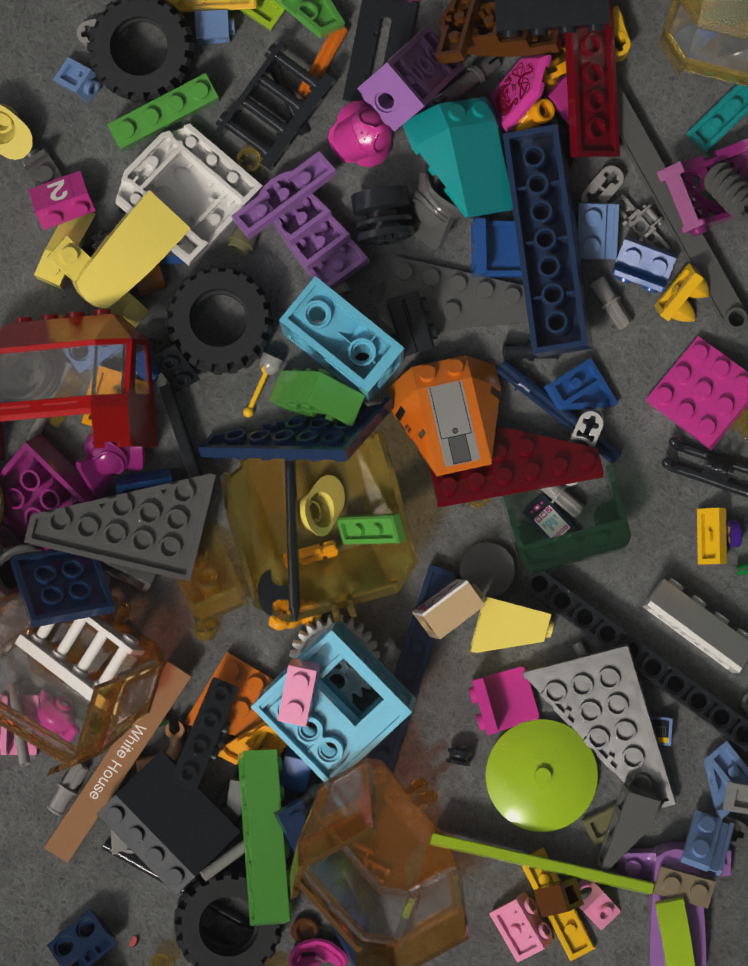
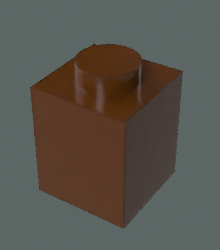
(558, 897)

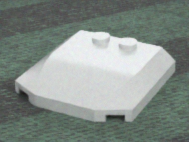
(194, 182)

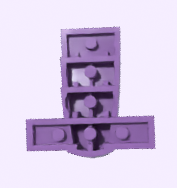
(304, 222)
(644, 864)

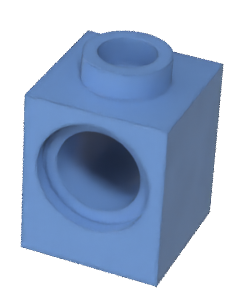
(213, 27)

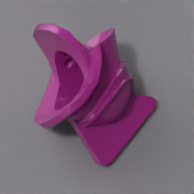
(103, 463)

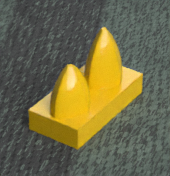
(674, 300)

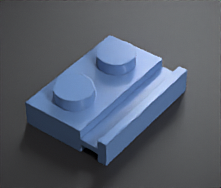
(598, 230)
(707, 842)

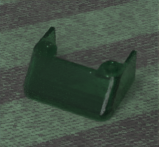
(607, 536)

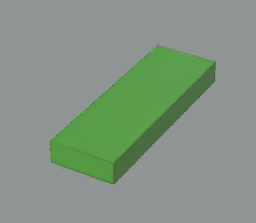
(371, 528)

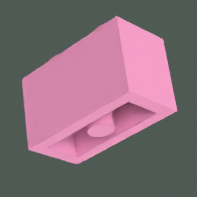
(299, 692)

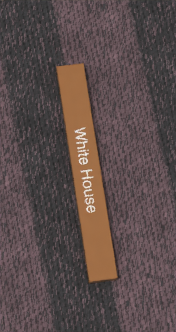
(114, 767)

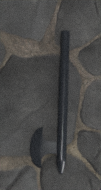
(267, 590)
(226, 915)

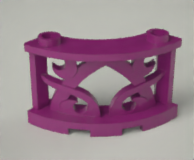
(680, 184)

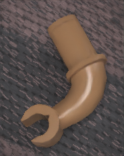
(174, 749)

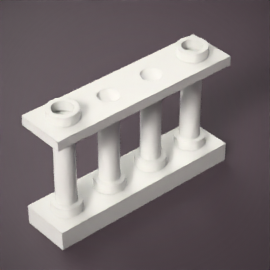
(76, 675)

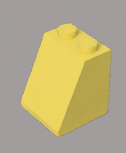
(509, 625)

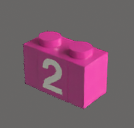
(61, 200)

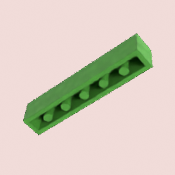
(264, 838)

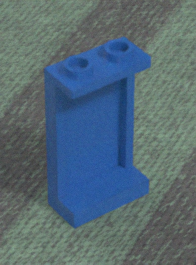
(494, 249)

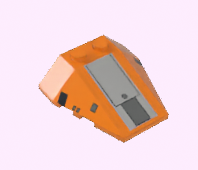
(450, 411)

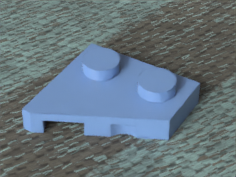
(723, 766)

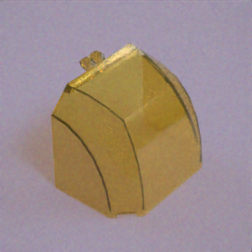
(360, 572)

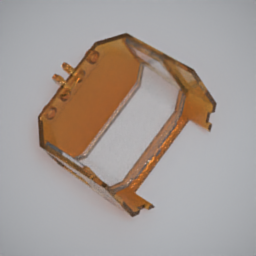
(55, 715)
(373, 870)

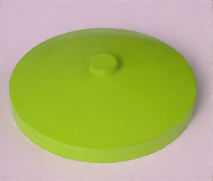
(541, 775)

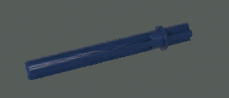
(542, 399)

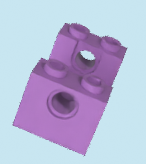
(410, 78)

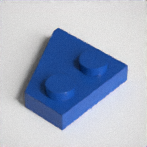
(581, 389)

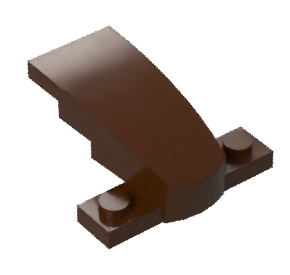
(472, 31)

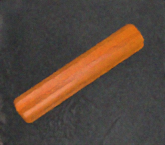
(324, 58)

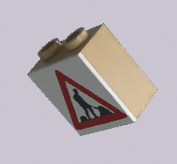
(449, 608)

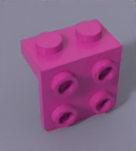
(503, 700)

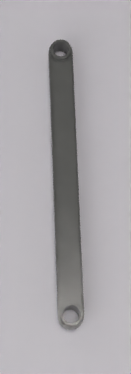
(694, 248)

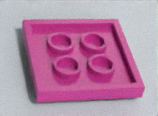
(702, 393)

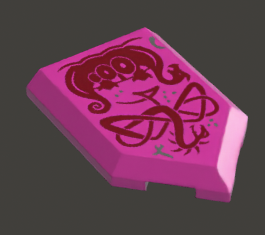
(520, 90)

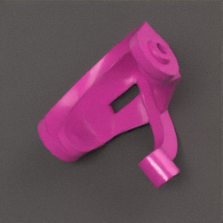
(324, 952)

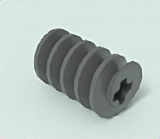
(728, 189)

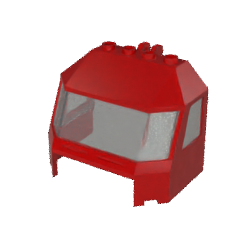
(78, 369)

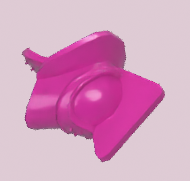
(360, 135)

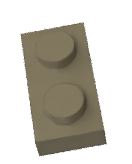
(677, 883)

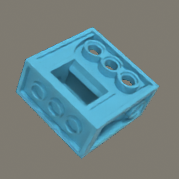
(340, 338)
(332, 712)

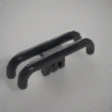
(715, 470)

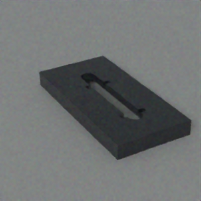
(402, 19)

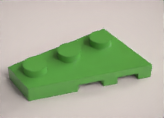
(317, 15)

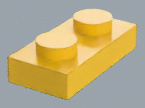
(711, 536)

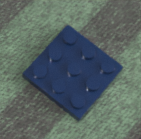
(61, 587)

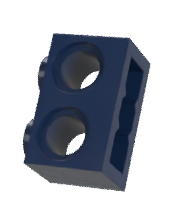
(79, 945)

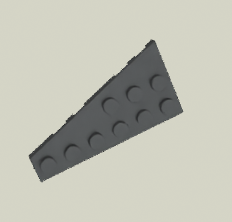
(454, 296)

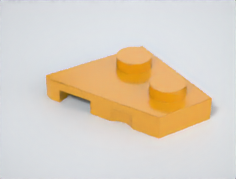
(258, 738)

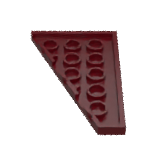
(519, 465)

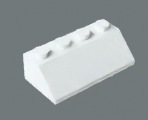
(698, 625)

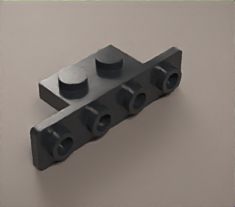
(204, 734)

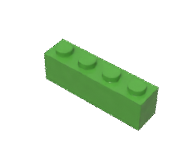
(163, 112)

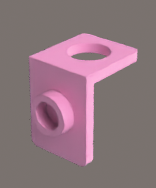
(598, 905)

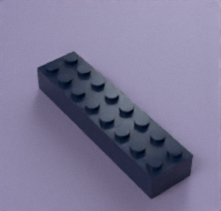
(547, 241)

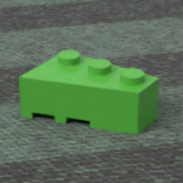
(314, 393)

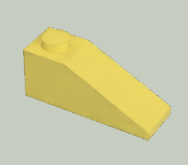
(77, 231)

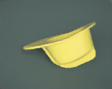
(14, 134)
(321, 506)

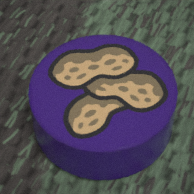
(733, 533)

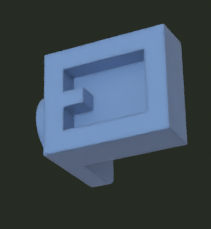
(78, 79)

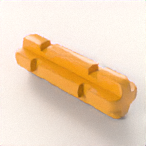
(315, 553)

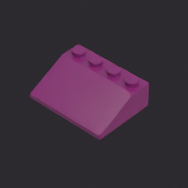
(37, 482)

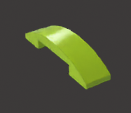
(674, 932)

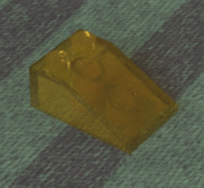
(213, 583)

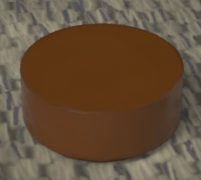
(304, 929)

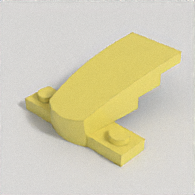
(122, 258)

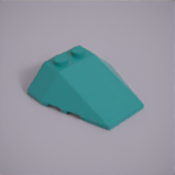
(466, 153)

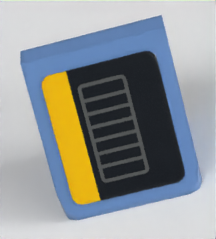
(663, 729)

